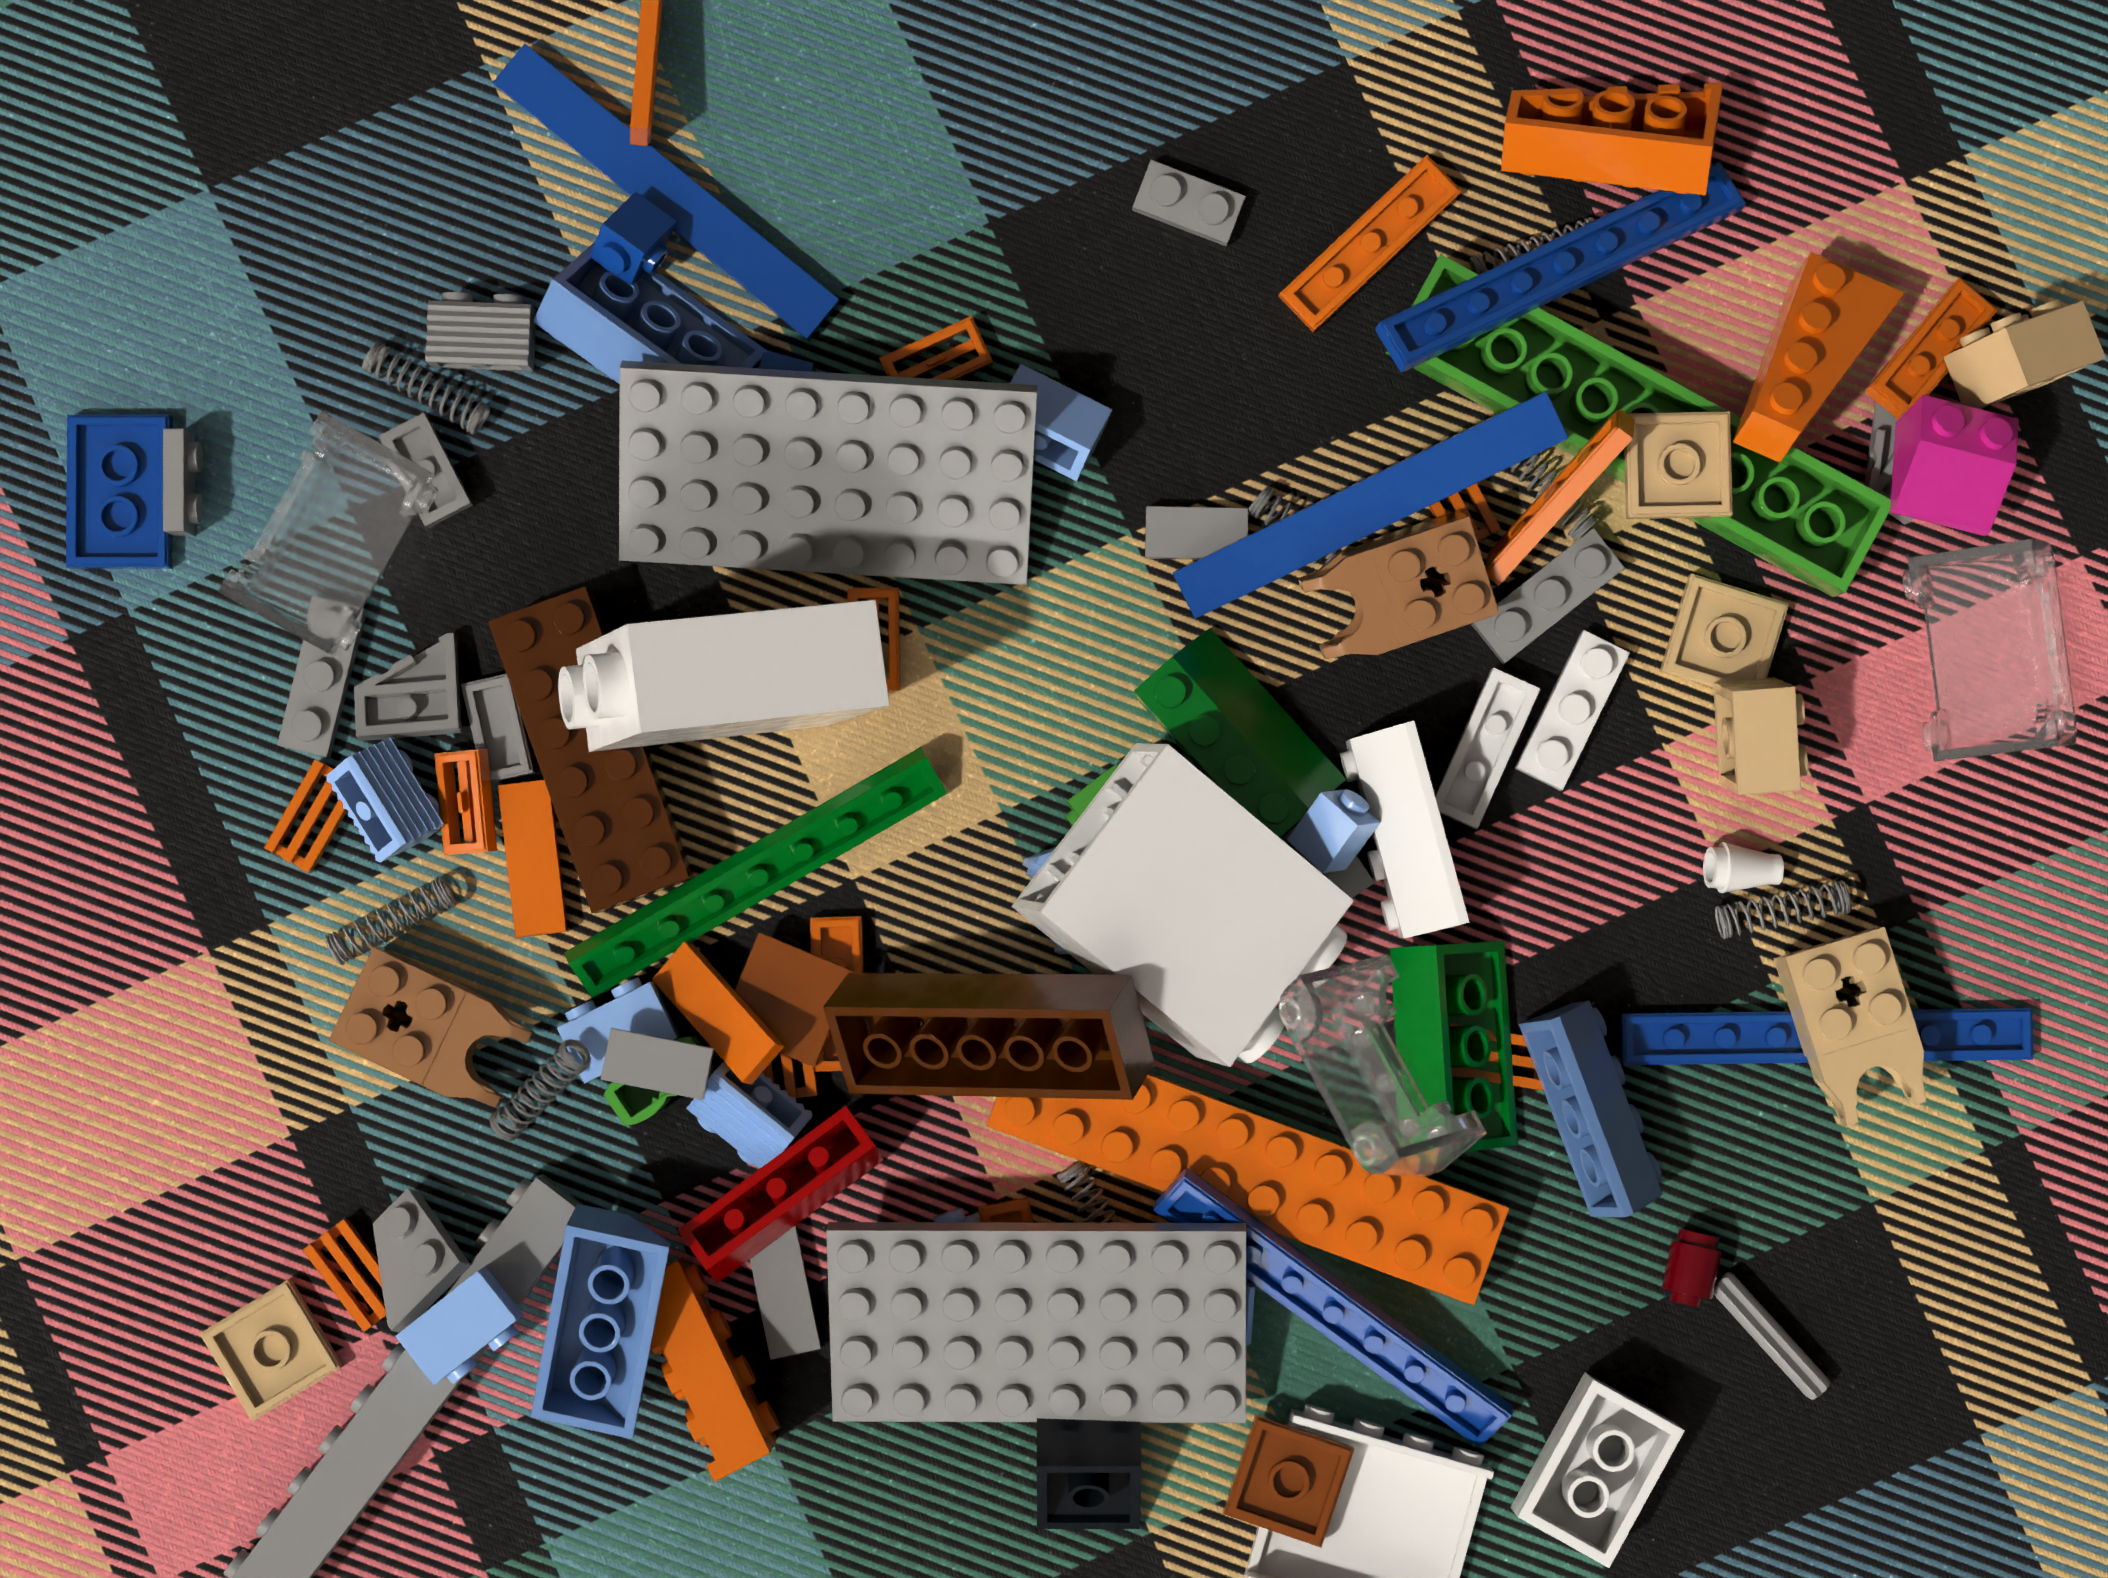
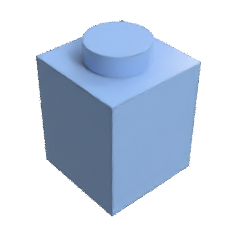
(1334, 830)

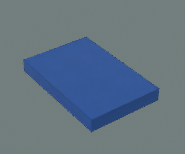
(116, 492)

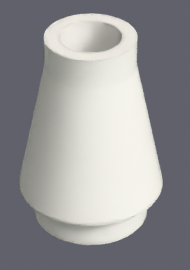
(1740, 868)

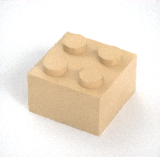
(2023, 353)
(1759, 736)

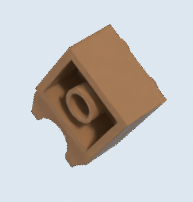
(1388, 592)
(443, 1030)

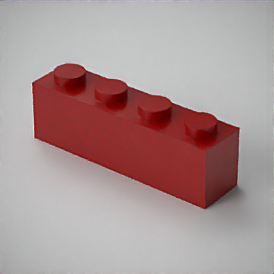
(780, 1194)

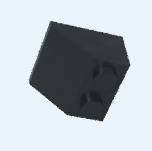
(1088, 1474)

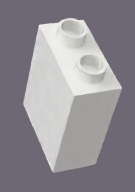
(726, 675)
(1190, 902)

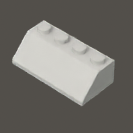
(1411, 838)

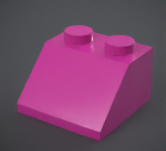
(1952, 464)

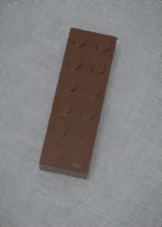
(603, 799)
(990, 1035)

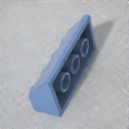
(639, 322)
(1592, 1110)
(601, 1322)

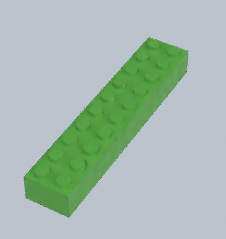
(1785, 512)

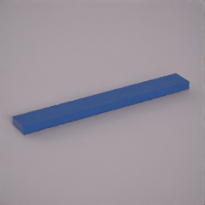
(642, 169)
(1554, 270)
(1370, 504)
(1774, 1039)
(1344, 1314)

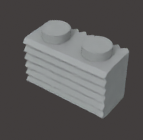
(481, 333)

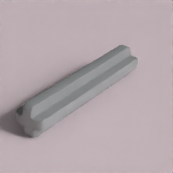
(1770, 1336)

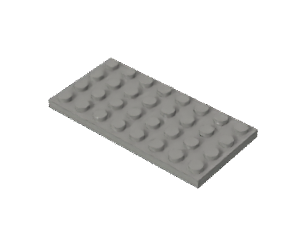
(825, 472)
(1037, 1321)

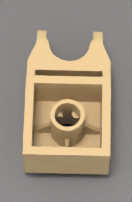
(1856, 1036)

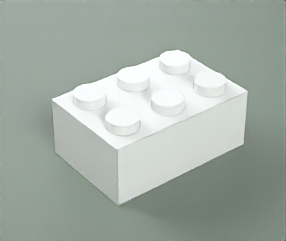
(1596, 1470)

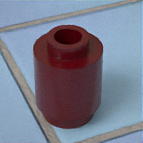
(1692, 1267)

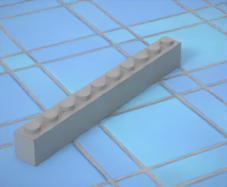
(401, 1406)

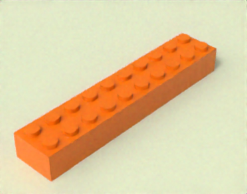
(1278, 1175)

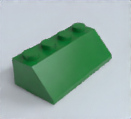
(1237, 733)
(1464, 988)

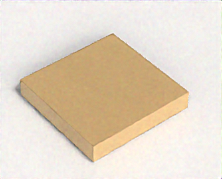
(1679, 466)
(1722, 633)
(271, 1349)

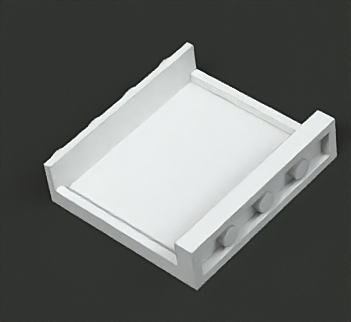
(1396, 1514)

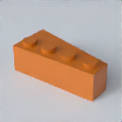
(1615, 136)
(1815, 342)
(709, 1375)

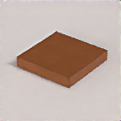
(789, 993)
(1288, 1480)

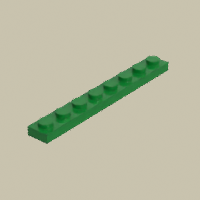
(755, 873)

